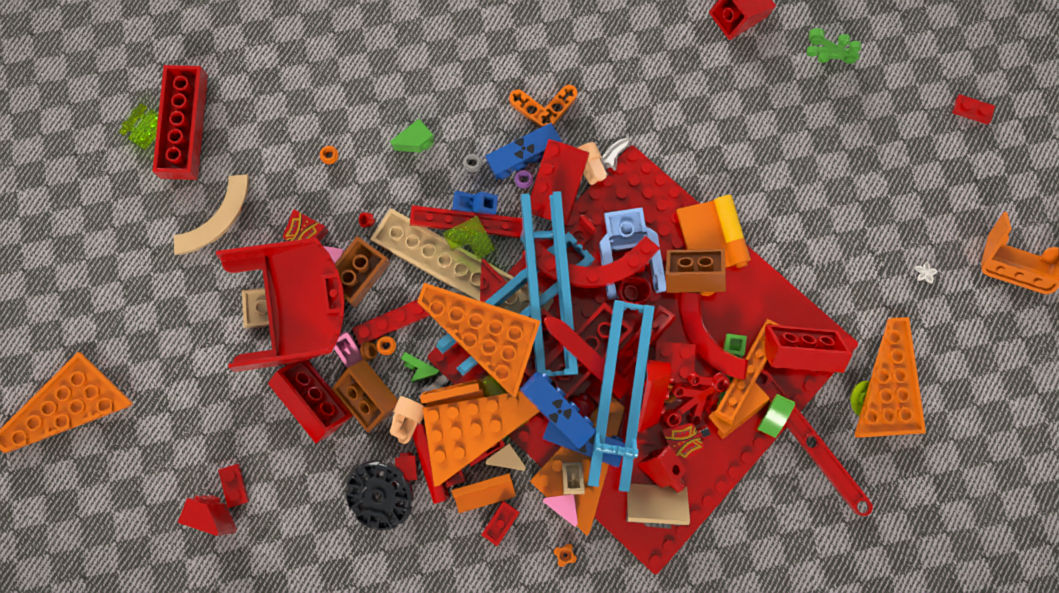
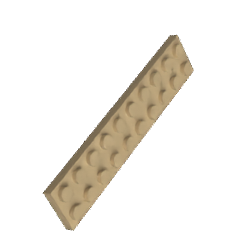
(433, 255)

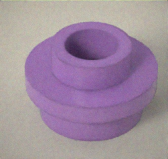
(523, 173)

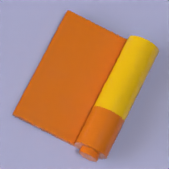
(715, 227)

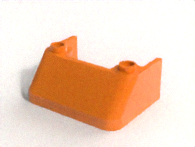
(1019, 266)

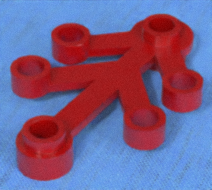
(698, 397)

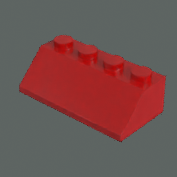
(559, 171)
(806, 348)
(309, 399)

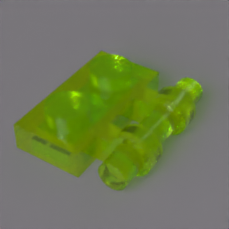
(145, 131)

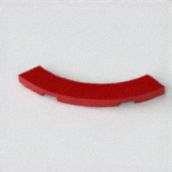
(705, 344)

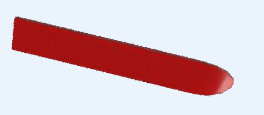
(583, 352)

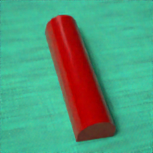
(437, 493)

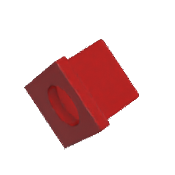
(585, 226)

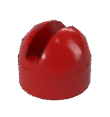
(366, 216)

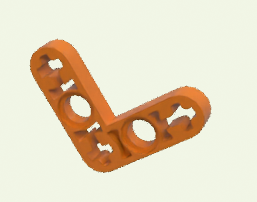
(542, 113)

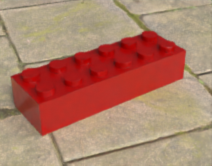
(180, 122)
(595, 334)

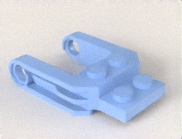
(624, 232)

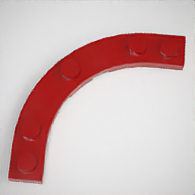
(599, 275)

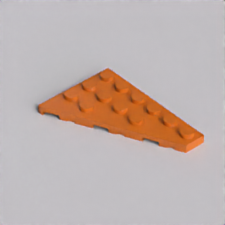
(490, 334)
(893, 393)
(66, 401)
(468, 428)
(550, 479)

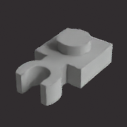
(439, 383)

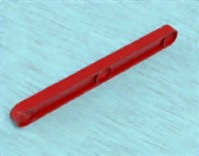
(820, 452)

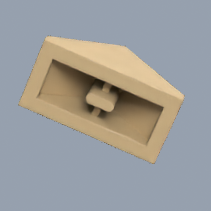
(506, 458)
(573, 478)

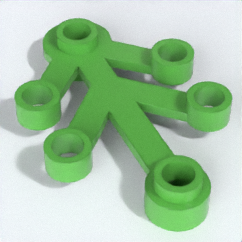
(831, 50)

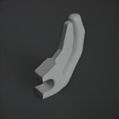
(609, 158)

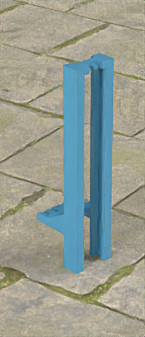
(558, 235)
(509, 289)
(630, 450)

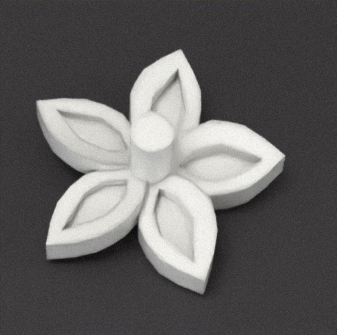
(926, 273)

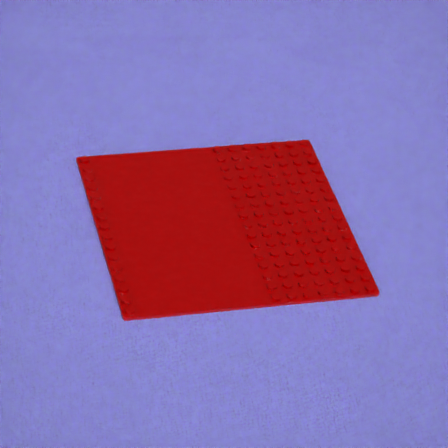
(750, 299)

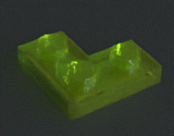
(472, 233)

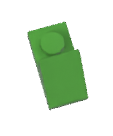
(423, 371)

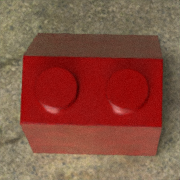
(740, 15)

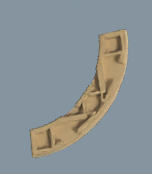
(220, 222)

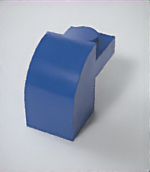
(478, 203)

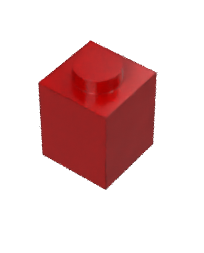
(408, 465)

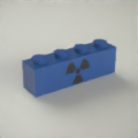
(521, 152)
(557, 409)
(554, 436)

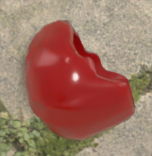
(634, 290)

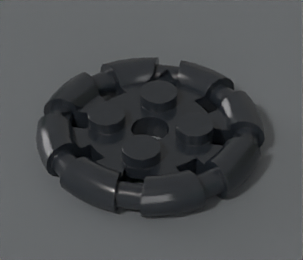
(386, 487)

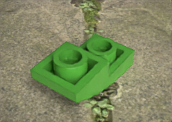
(776, 415)

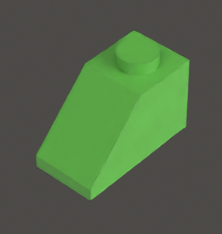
(414, 138)

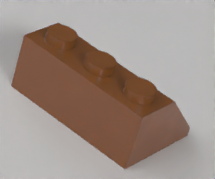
(359, 270)
(695, 270)
(365, 395)

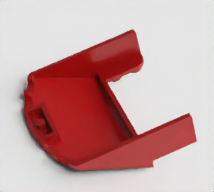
(301, 300)

